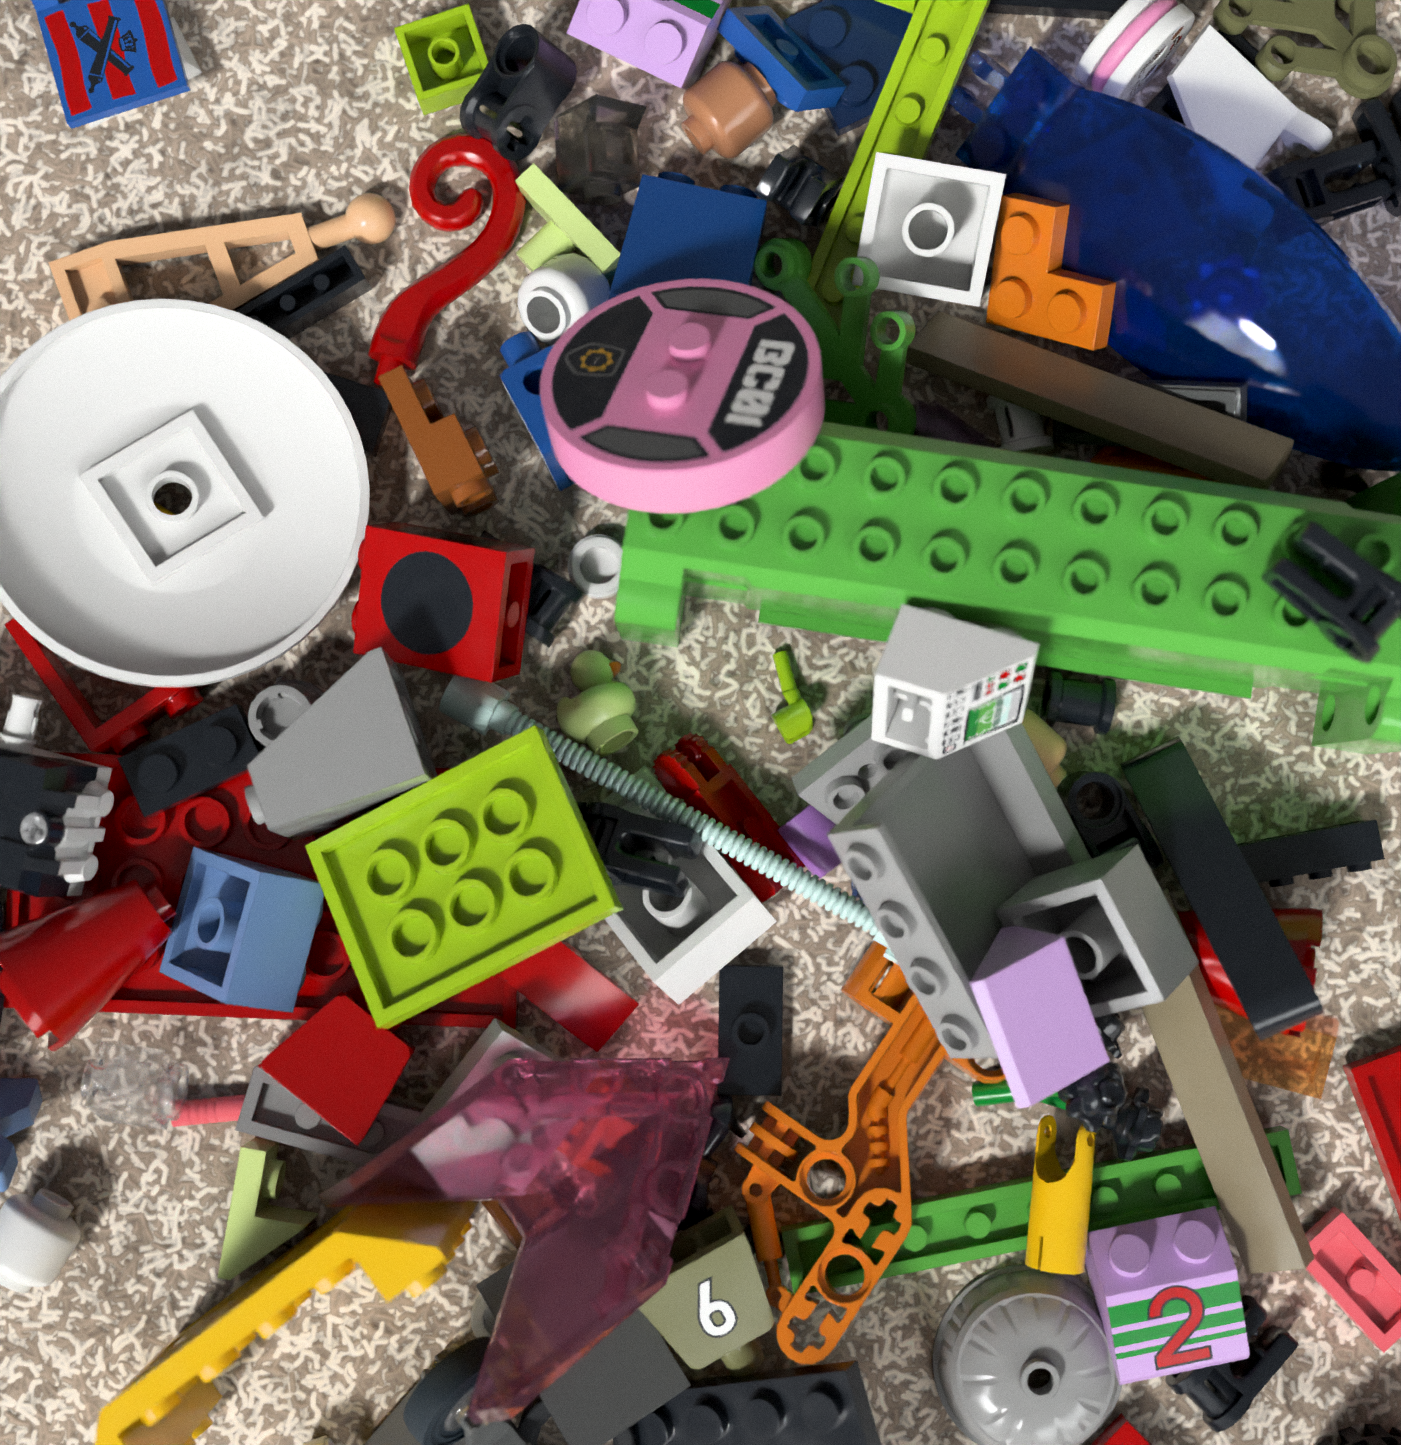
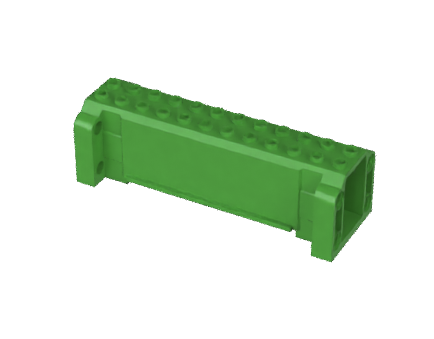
(1082, 557)

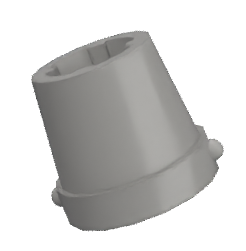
(279, 707)

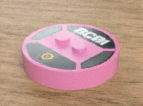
(683, 395)

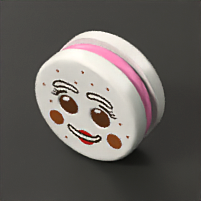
(1134, 46)

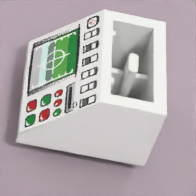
(949, 682)

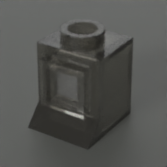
(598, 149)

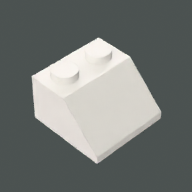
(930, 227)

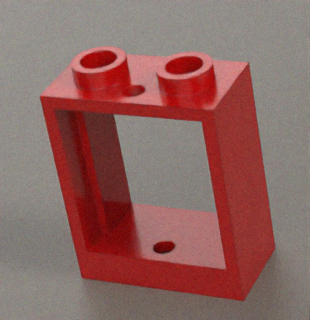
(122, 731)

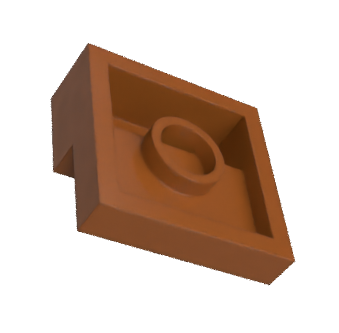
(450, 457)

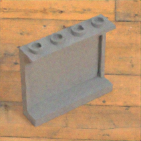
(942, 853)

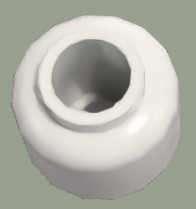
(560, 295)
(35, 1239)

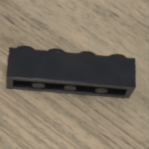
(310, 294)
(1314, 852)

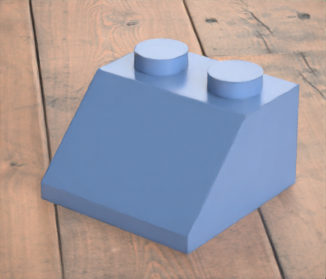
(243, 931)

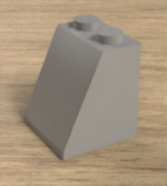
(342, 754)

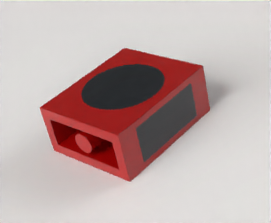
(443, 600)

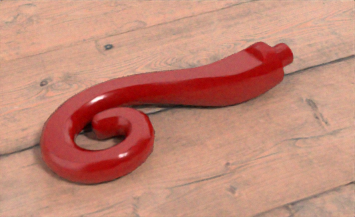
(408, 316)

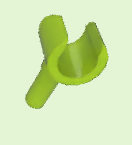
(796, 718)

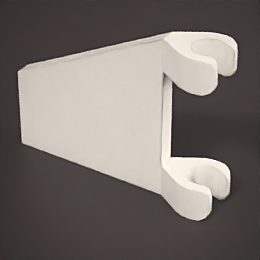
(1237, 105)

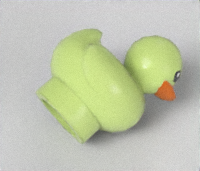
(603, 709)

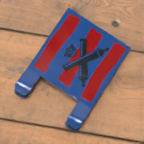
(110, 55)

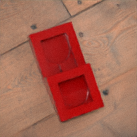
(572, 993)

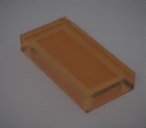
(1280, 1060)

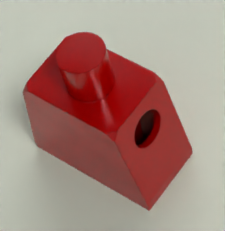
(341, 1065)

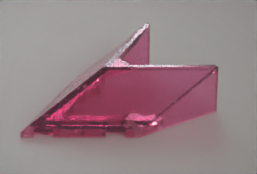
(592, 1175)

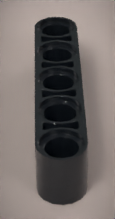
(1222, 890)

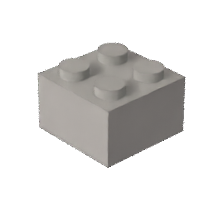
(1114, 926)

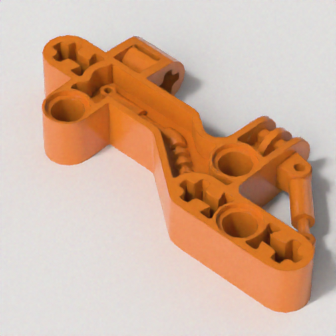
(870, 1152)

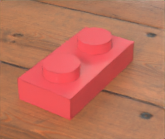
(1356, 1277)

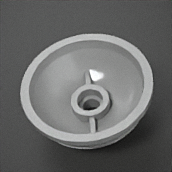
(1003, 1332)

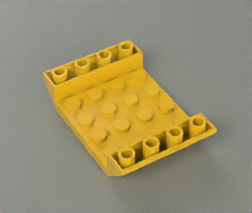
(392, 1244)

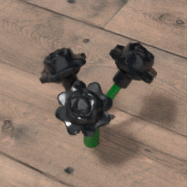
(1098, 1099)

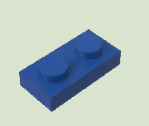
(784, 60)

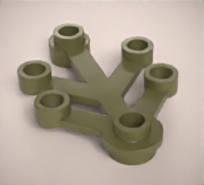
(1355, 58)

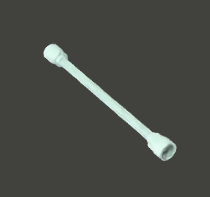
(486, 707)

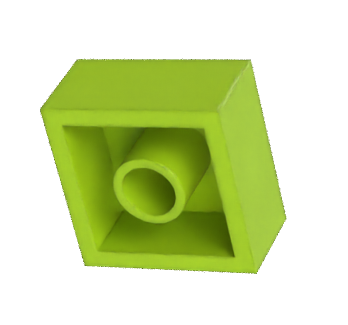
(442, 57)

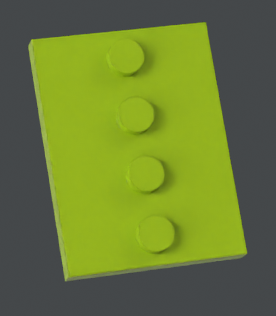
(462, 877)

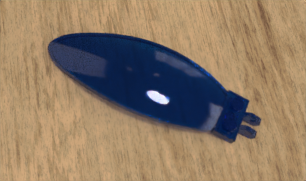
(1205, 258)

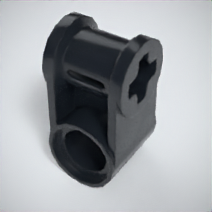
(524, 89)
(1114, 824)

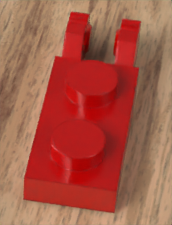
(716, 789)

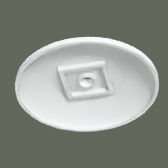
(192, 400)

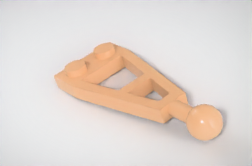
(97, 280)

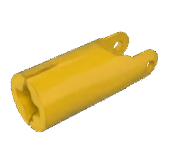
(1059, 1203)

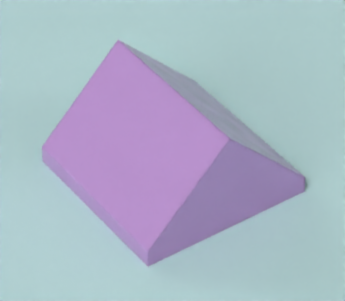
(1036, 1013)

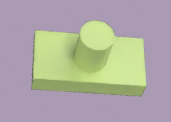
(565, 227)

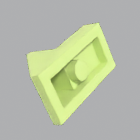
(252, 1223)

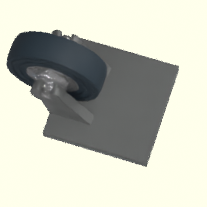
(438, 1406)

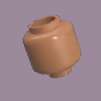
(728, 109)

